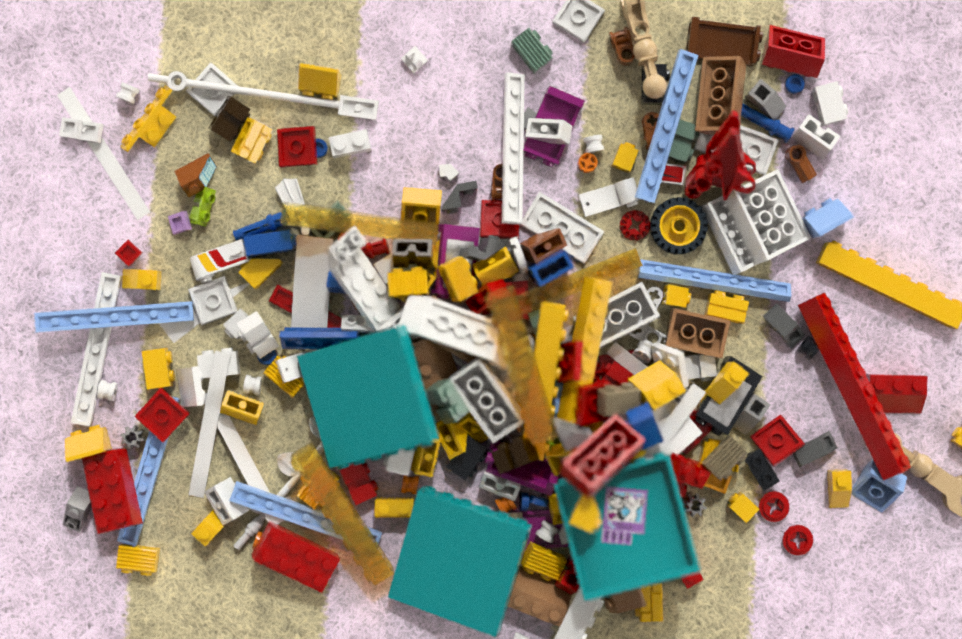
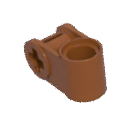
(622, 42)
(648, 129)
(496, 184)

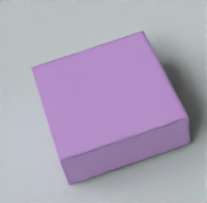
(179, 222)

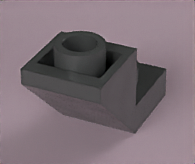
(453, 202)
(486, 248)
(784, 325)
(815, 449)

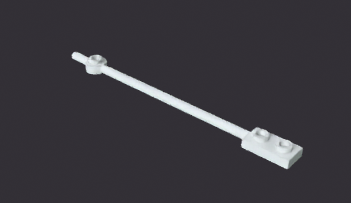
(347, 105)

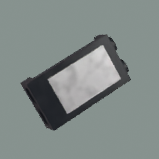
(724, 416)

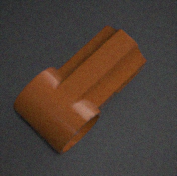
(801, 165)

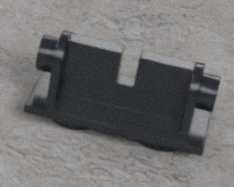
(761, 469)

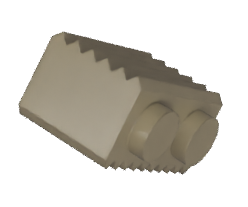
(617, 400)
(724, 458)

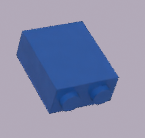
(270, 243)
(550, 267)

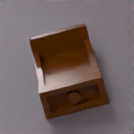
(724, 39)

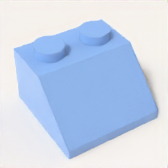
(826, 218)
(876, 491)

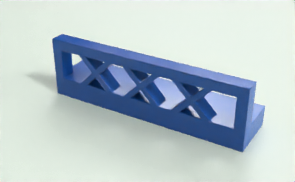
(314, 337)

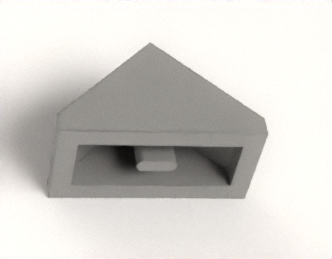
(571, 434)

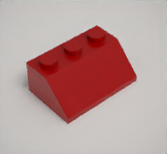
(794, 51)
(900, 392)

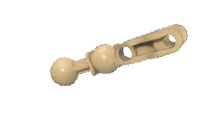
(644, 48)
(947, 484)

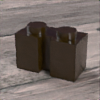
(229, 118)
(412, 252)
(514, 455)

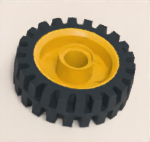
(693, 222)

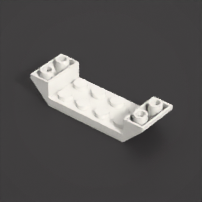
(363, 283)
(453, 328)

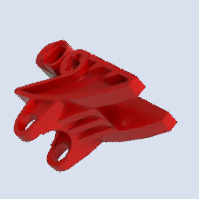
(724, 166)

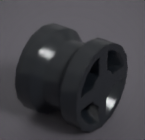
(808, 348)

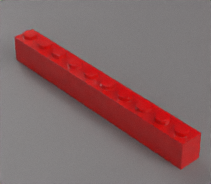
(854, 386)

